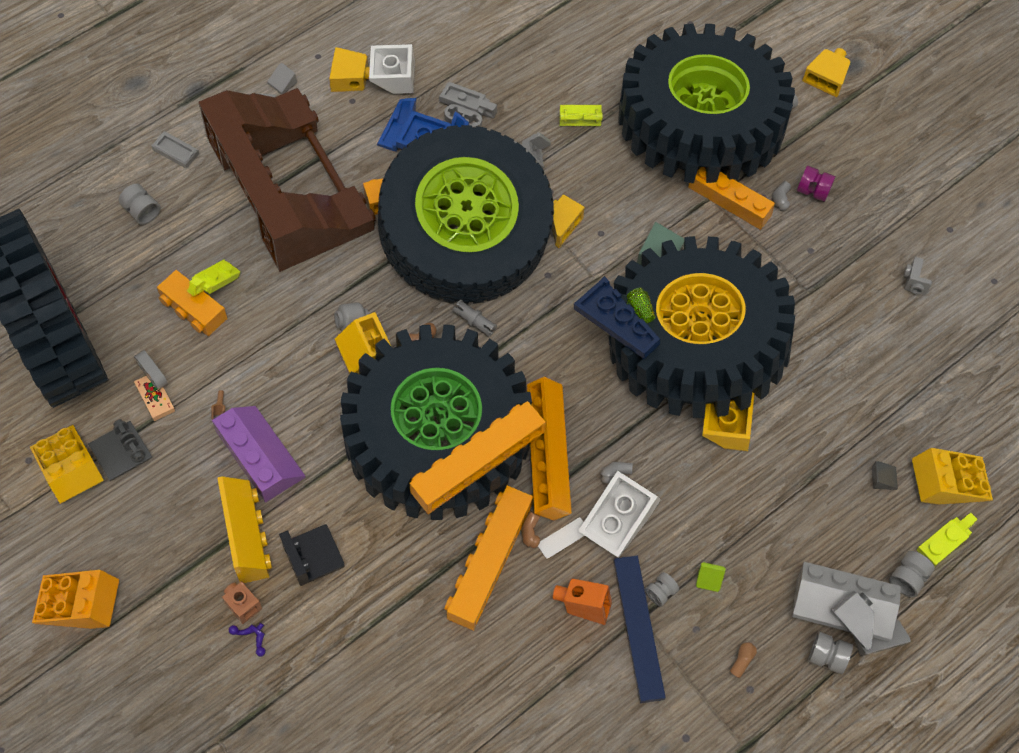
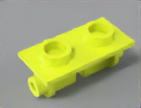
(580, 115)

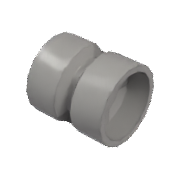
(139, 204)
(912, 573)
(832, 653)

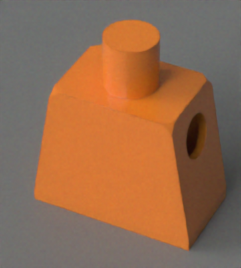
(585, 600)

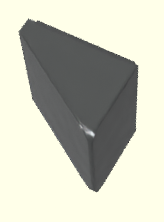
(884, 476)

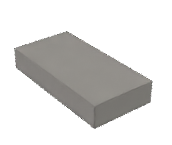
(175, 149)

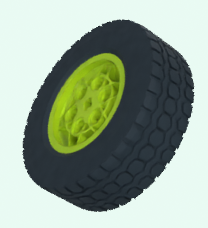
(461, 261)

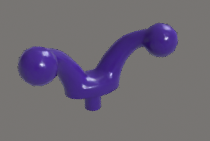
(260, 651)

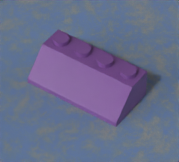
(258, 451)

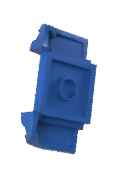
(408, 125)

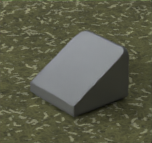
(282, 79)

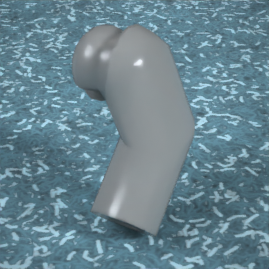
(779, 196)
(611, 469)

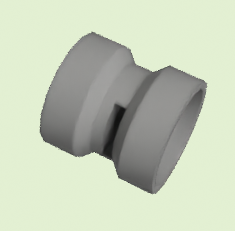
(662, 589)

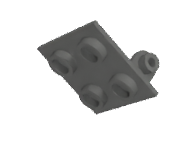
(120, 449)

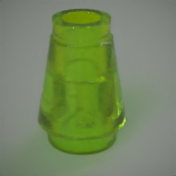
(641, 304)

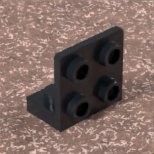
(312, 554)

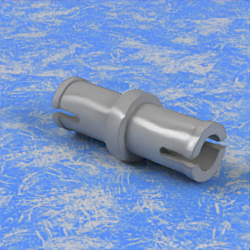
(474, 318)

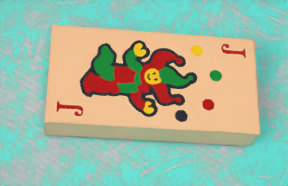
(155, 400)

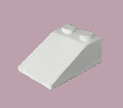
(619, 514)

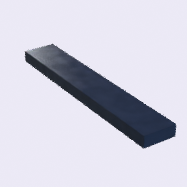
(639, 629)

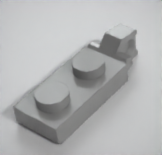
(469, 99)

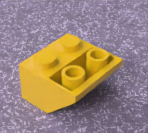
(359, 339)

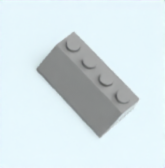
(823, 588)

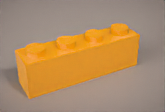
(734, 198)

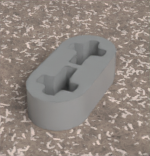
(468, 114)
(150, 370)

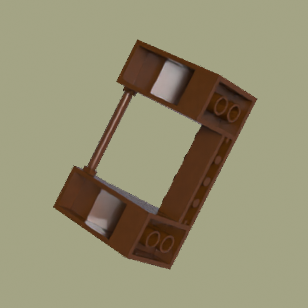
(289, 224)

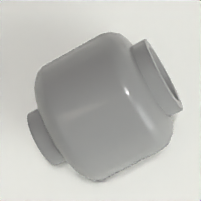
(347, 313)

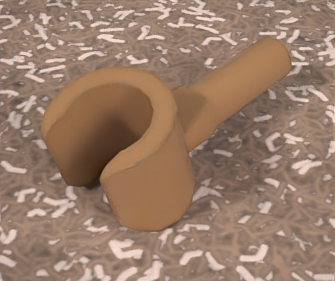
(218, 408)

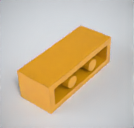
(200, 309)

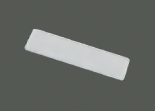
(561, 538)

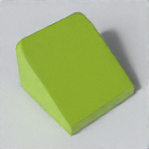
(710, 577)

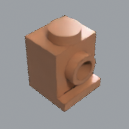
(246, 607)

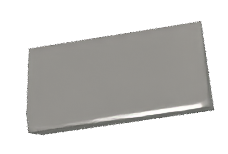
(899, 638)

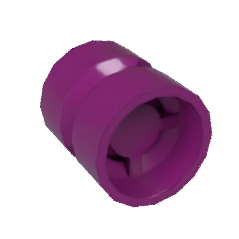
(824, 183)

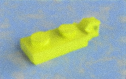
(213, 278)
(947, 539)

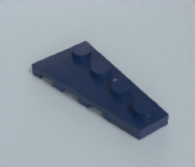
(612, 314)

